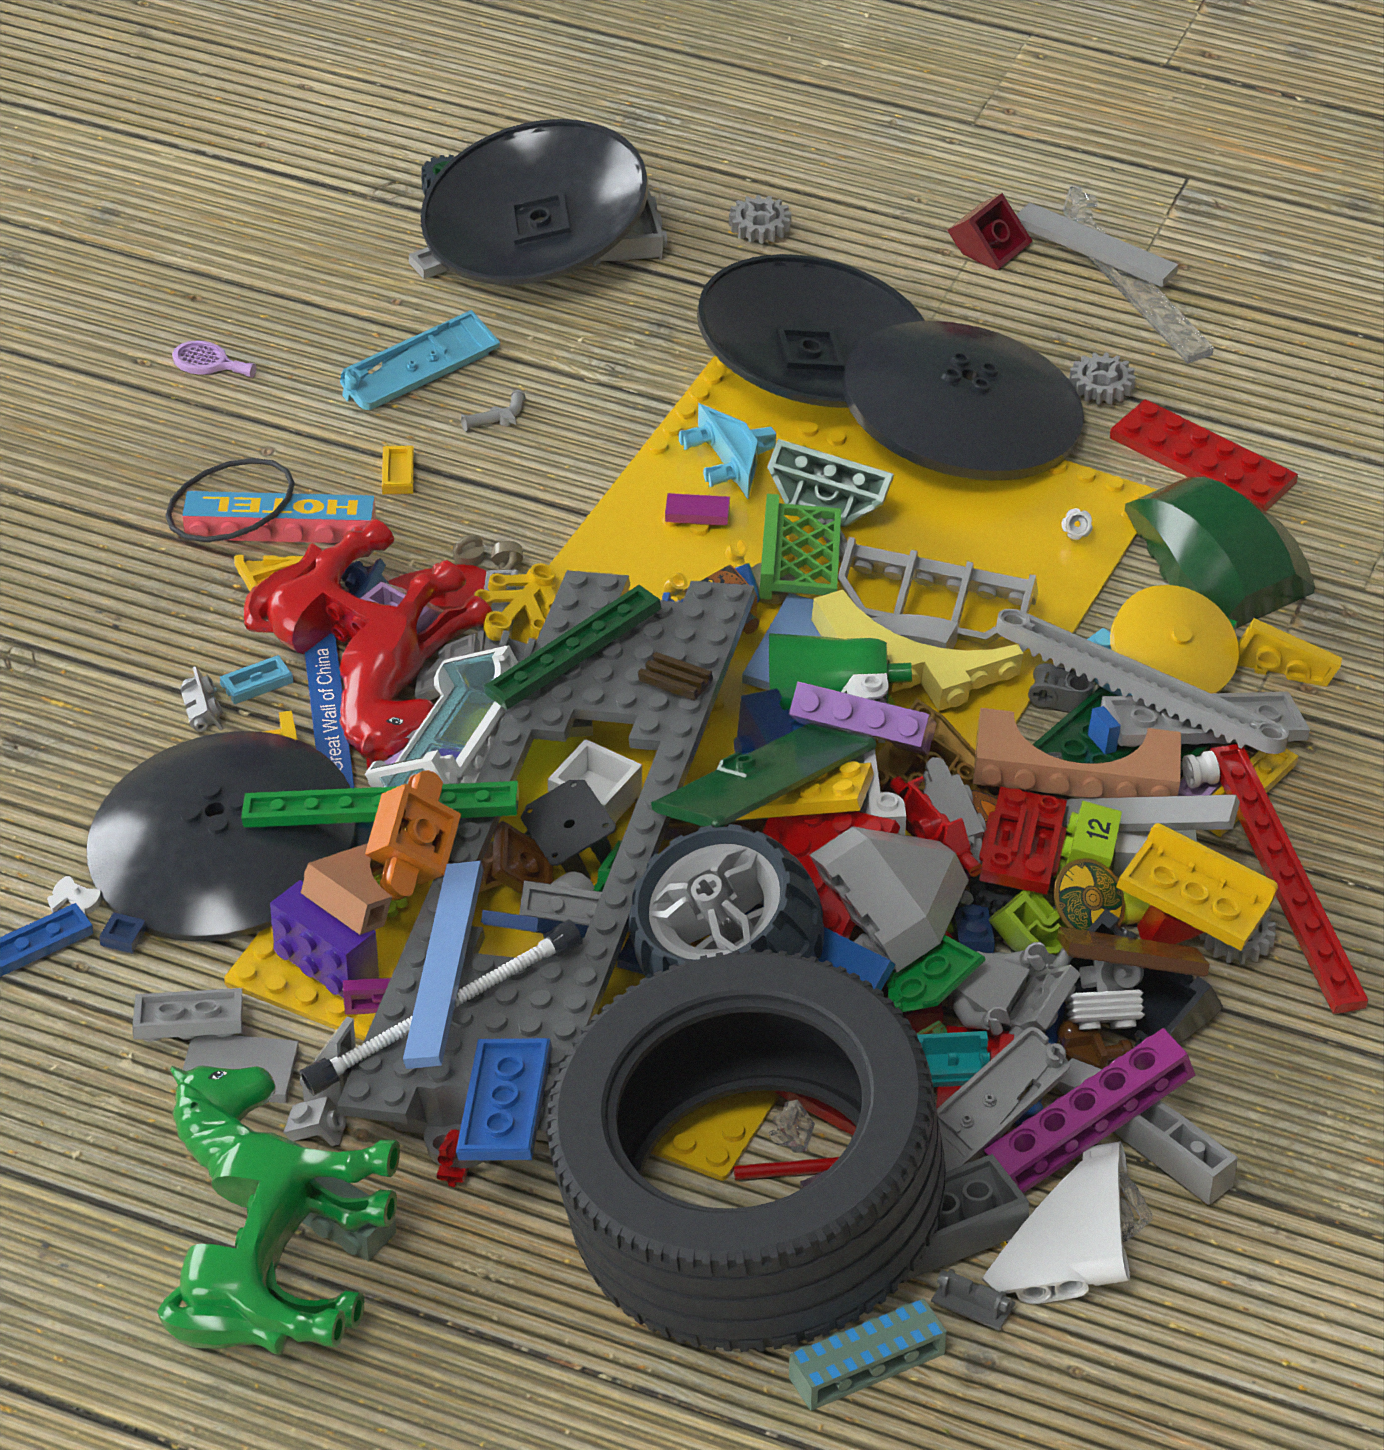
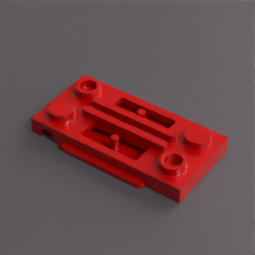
(1023, 840)

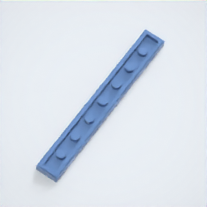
(443, 965)

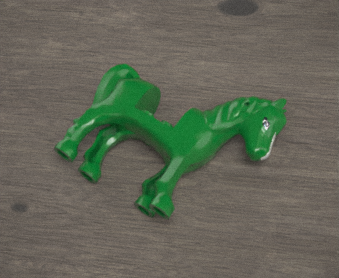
(235, 1290)

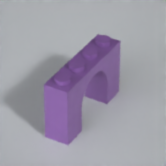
(894, 724)

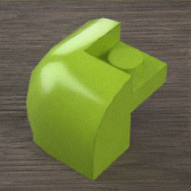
(1028, 920)

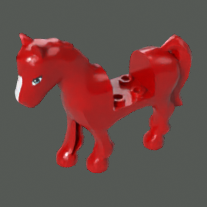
(383, 643)

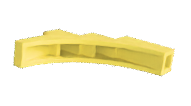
(942, 672)

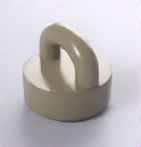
(469, 550)
(507, 554)

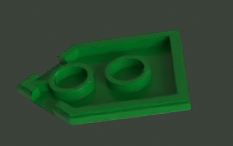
(932, 975)

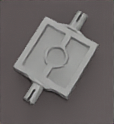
(1043, 996)

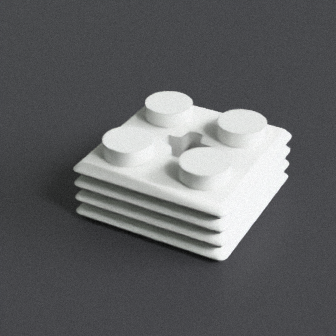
(1112, 1007)

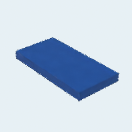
(504, 1099)

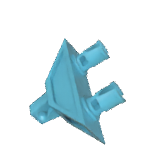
(732, 442)

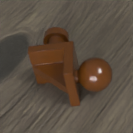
(1088, 1045)

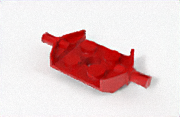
(928, 823)

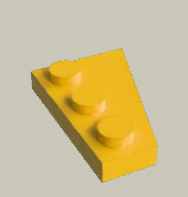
(1282, 653)

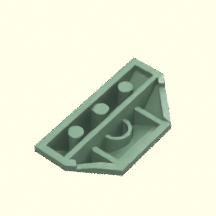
(827, 481)

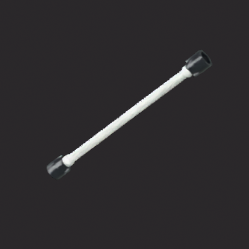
(557, 942)

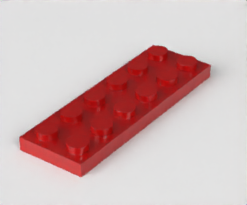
(1202, 453)

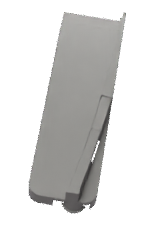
(989, 1100)

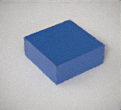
(1104, 730)

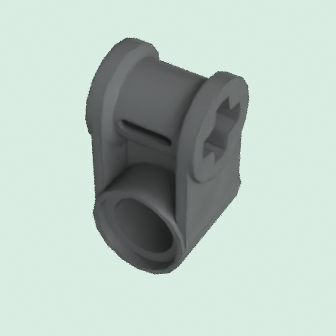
(1062, 689)

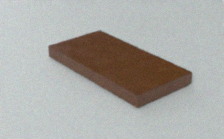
(1133, 952)

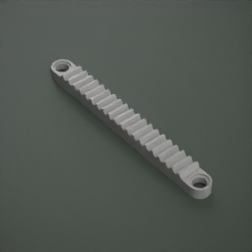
(1142, 682)

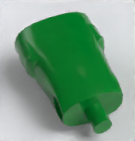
(827, 663)

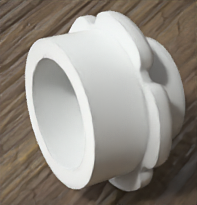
(1085, 524)

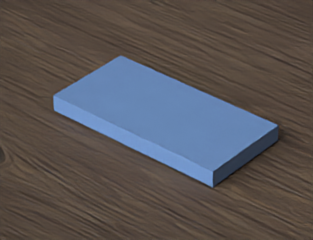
(792, 619)

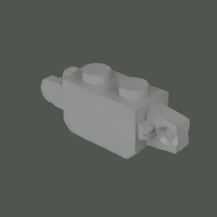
(954, 800)

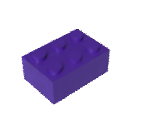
(321, 942)

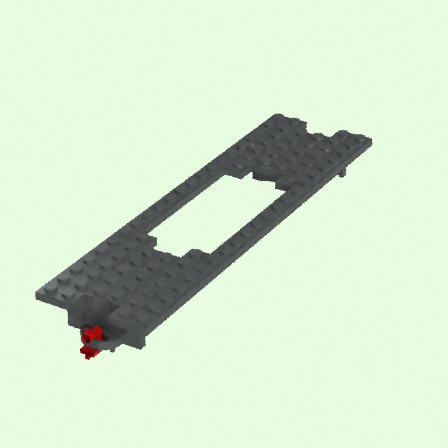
(561, 992)

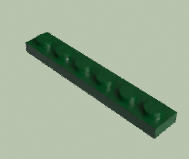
(572, 647)

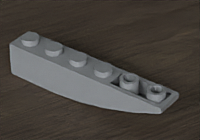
(1170, 1143)

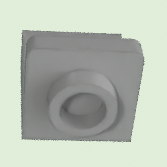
(315, 1118)

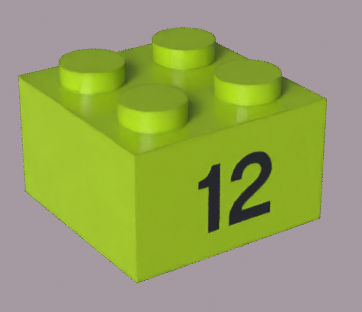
(1092, 834)

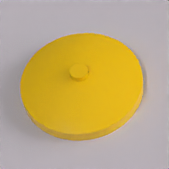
(1178, 636)

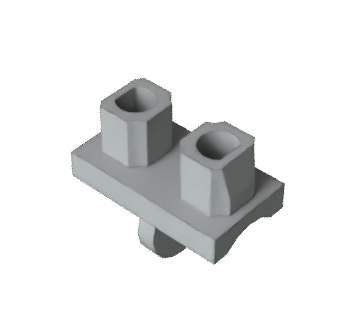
(1111, 976)

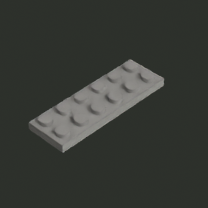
(1136, 717)

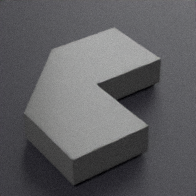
(425, 678)

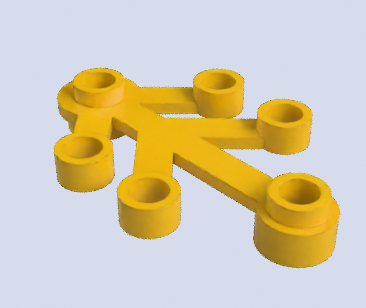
(537, 579)

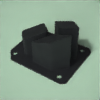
(568, 823)

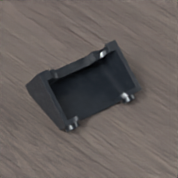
(1170, 998)

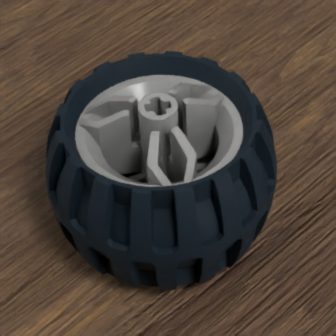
(706, 888)

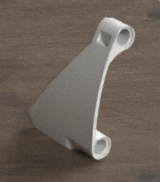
(1070, 1236)

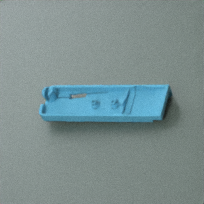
(418, 361)

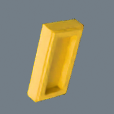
(398, 470)

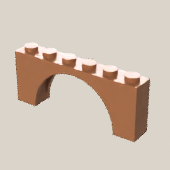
(1012, 762)
(348, 891)

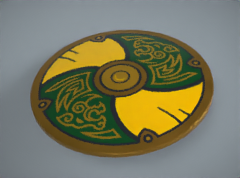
(1085, 891)

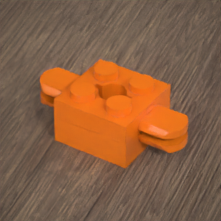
(424, 847)

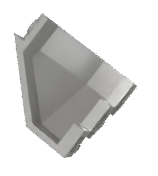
(894, 888)

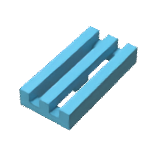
(259, 680)

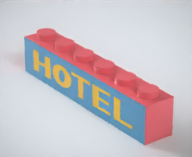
(304, 519)

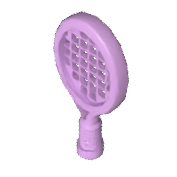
(213, 365)

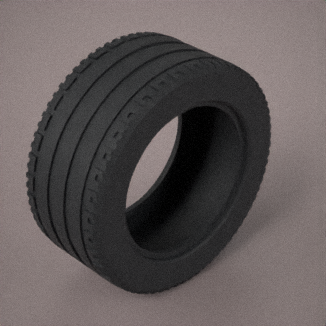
(771, 1267)

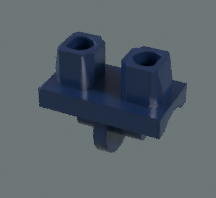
(362, 579)

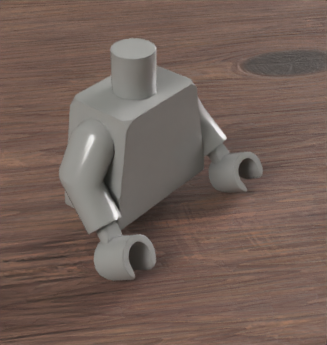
(993, 988)

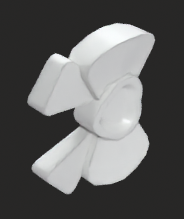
(66, 889)

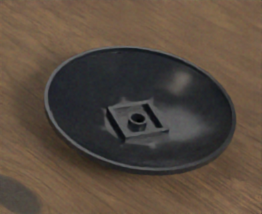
(490, 194)
(777, 306)
(203, 874)

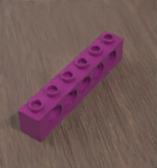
(1093, 1110)

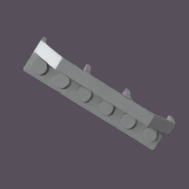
(930, 572)

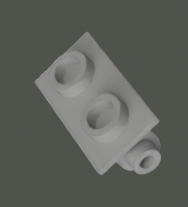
(201, 704)

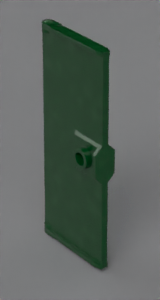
(763, 775)

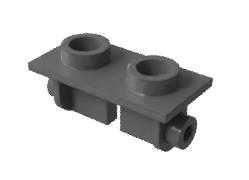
(972, 1301)

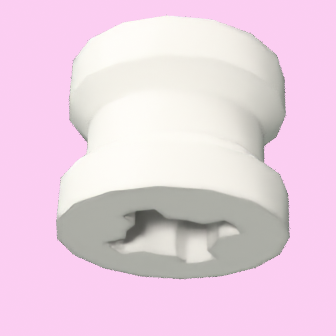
(1200, 769)

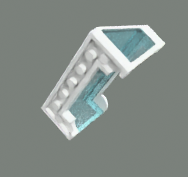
(458, 727)

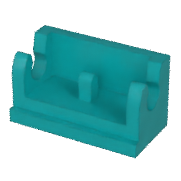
(955, 1056)

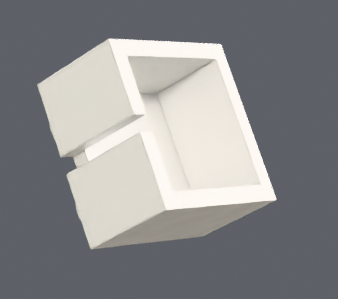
(609, 775)

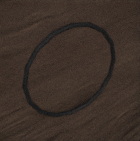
(183, 488)

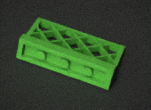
(775, 539)

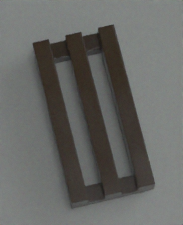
(678, 672)

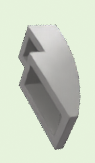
(922, 629)

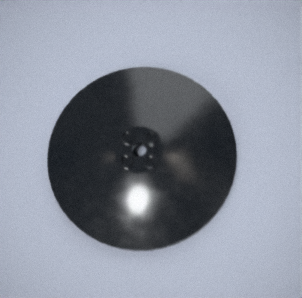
(1001, 424)

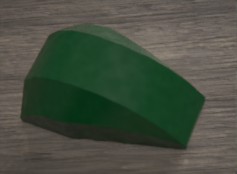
(1222, 547)

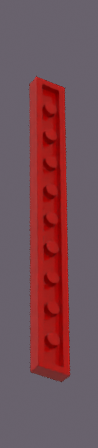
(1294, 889)

